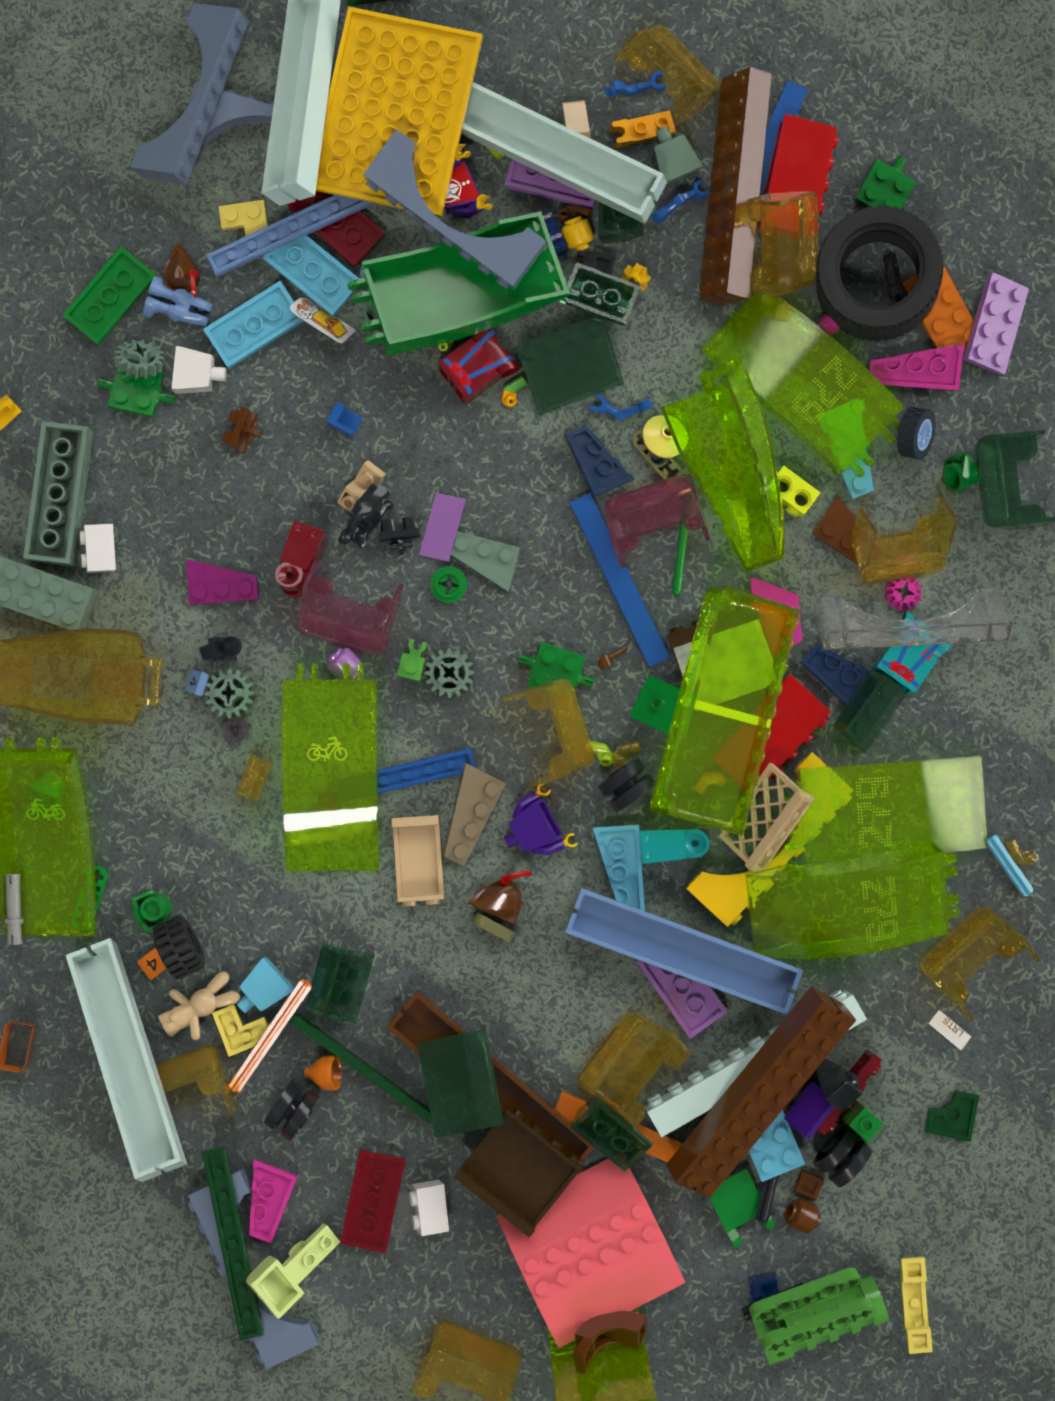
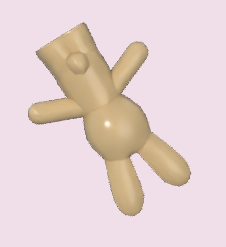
(201, 1004)

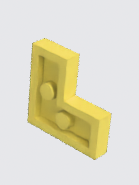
(244, 215)
(235, 1034)

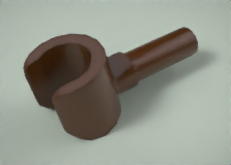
(605, 660)

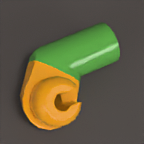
(510, 391)

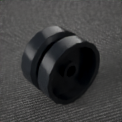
(626, 784)
(291, 1110)
(842, 1156)

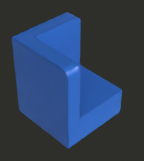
(344, 420)

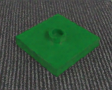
(656, 704)

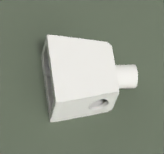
(195, 371)

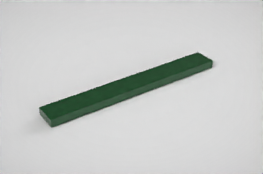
(361, 1066)
(232, 1242)

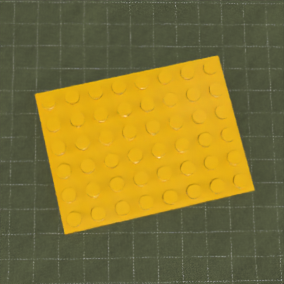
(399, 78)

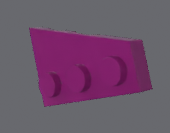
(219, 585)

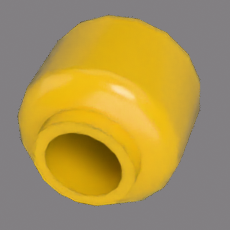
(577, 233)

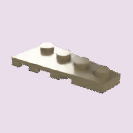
(473, 806)

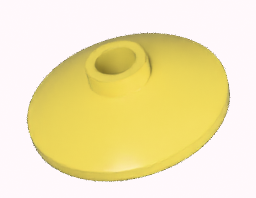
(657, 440)

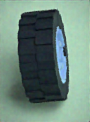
(916, 433)

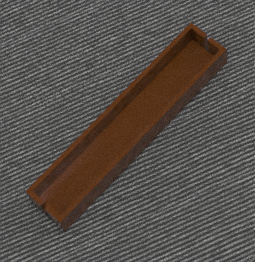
(734, 181)
(427, 1022)
(760, 1092)

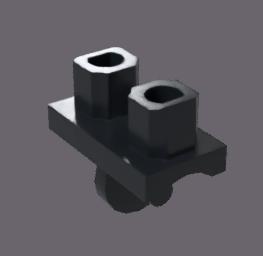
(409, 531)
(221, 649)

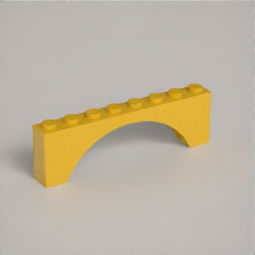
(727, 894)

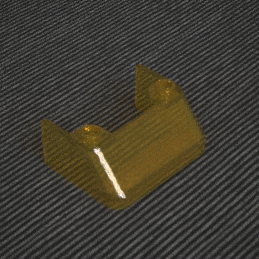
(682, 72)
(907, 553)
(569, 724)
(969, 949)
(201, 1066)

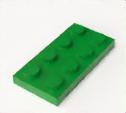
(109, 296)

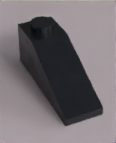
(838, 1085)

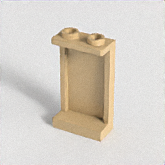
(418, 860)

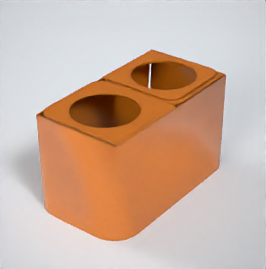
(4, 1047)

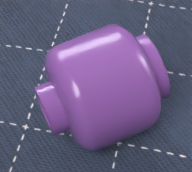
(338, 658)

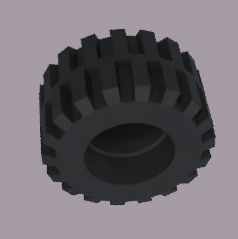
(178, 947)

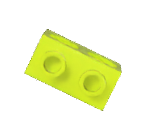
(795, 487)

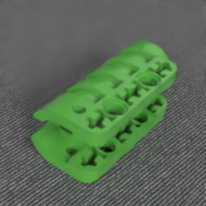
(817, 1313)

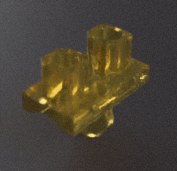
(254, 778)

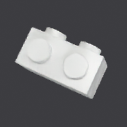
(99, 548)
(429, 1208)

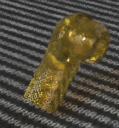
(622, 752)
(1021, 856)

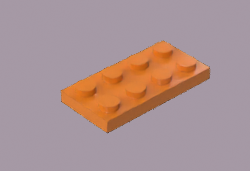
(949, 319)

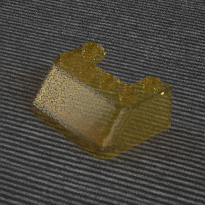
(788, 241)
(629, 1062)
(468, 1362)

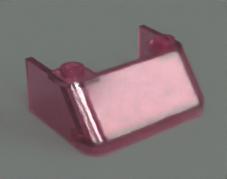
(653, 509)
(344, 619)

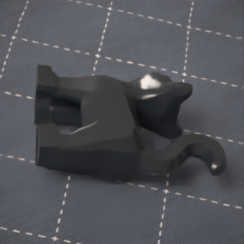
(366, 515)

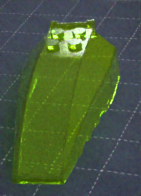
(731, 454)

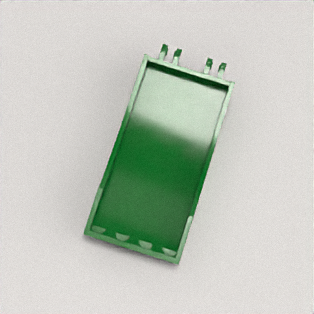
(441, 297)

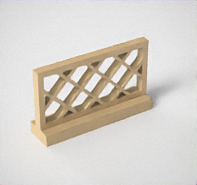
(781, 827)

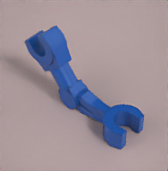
(632, 89)
(663, 213)
(620, 415)

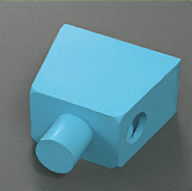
(263, 987)

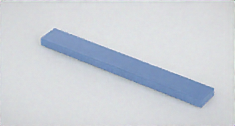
(283, 232)

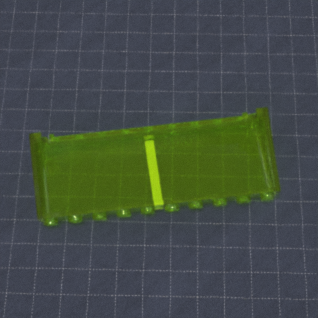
(725, 710)

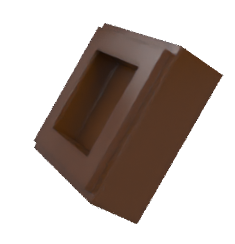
(808, 1185)

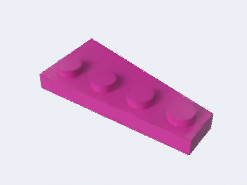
(923, 369)

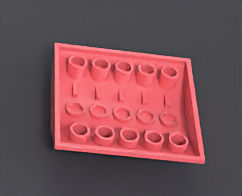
(594, 1252)

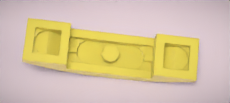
(915, 1305)

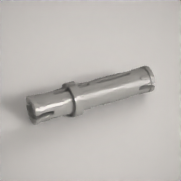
(13, 904)

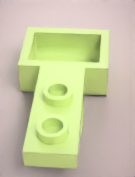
(278, 1283)

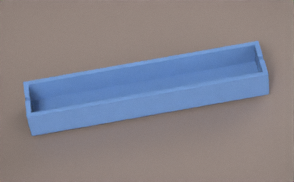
(683, 950)

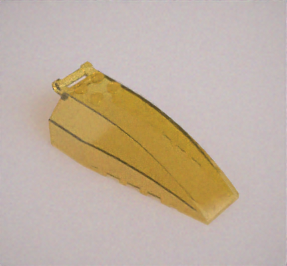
(79, 675)

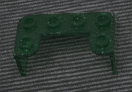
(1000, 483)

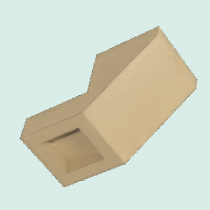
(576, 117)
(367, 475)

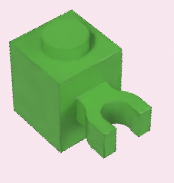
(412, 664)

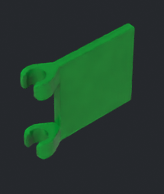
(736, 1204)

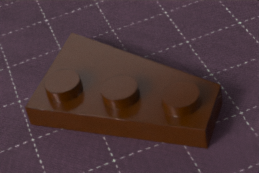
(837, 529)

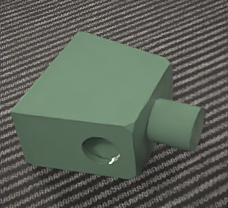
(674, 156)

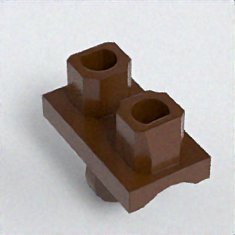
(243, 431)

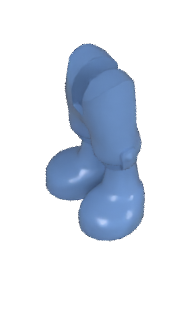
(183, 305)

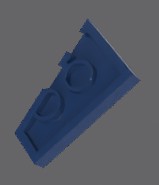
(596, 464)
(835, 673)

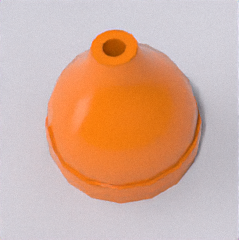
(325, 1073)

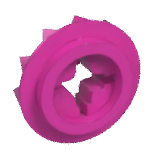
(894, 597)

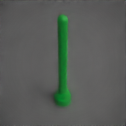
(680, 560)

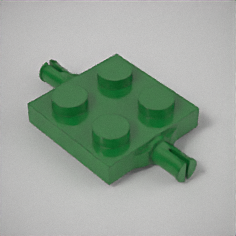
(885, 185)
(136, 395)
(553, 664)

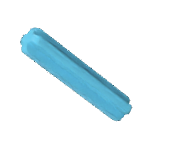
(1009, 865)

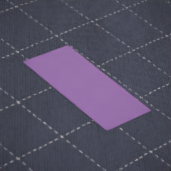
(442, 527)

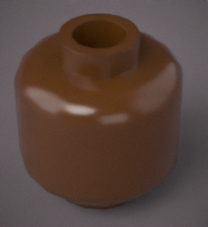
(802, 1215)

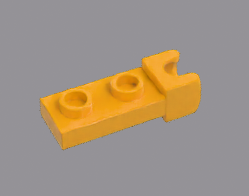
(641, 128)

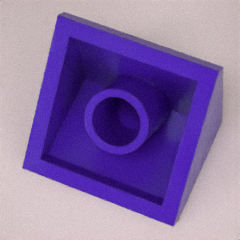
(809, 1111)

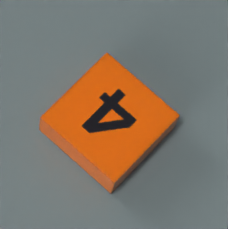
(152, 964)

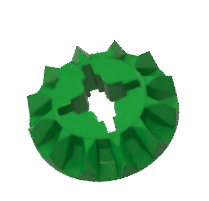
(441, 576)

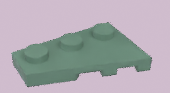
(488, 557)

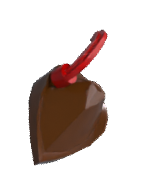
(181, 271)
(500, 897)

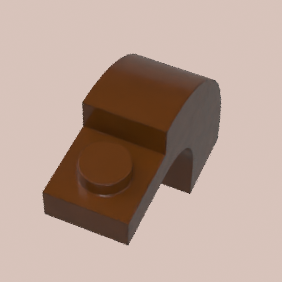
(605, 1330)

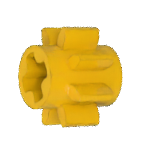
(637, 275)

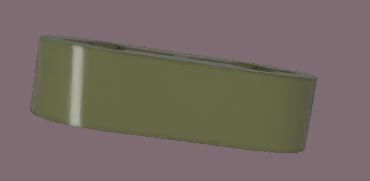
(493, 927)

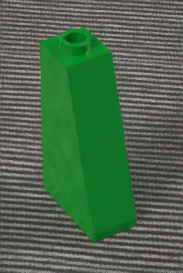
(863, 1122)

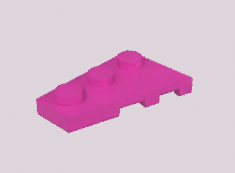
(269, 1199)

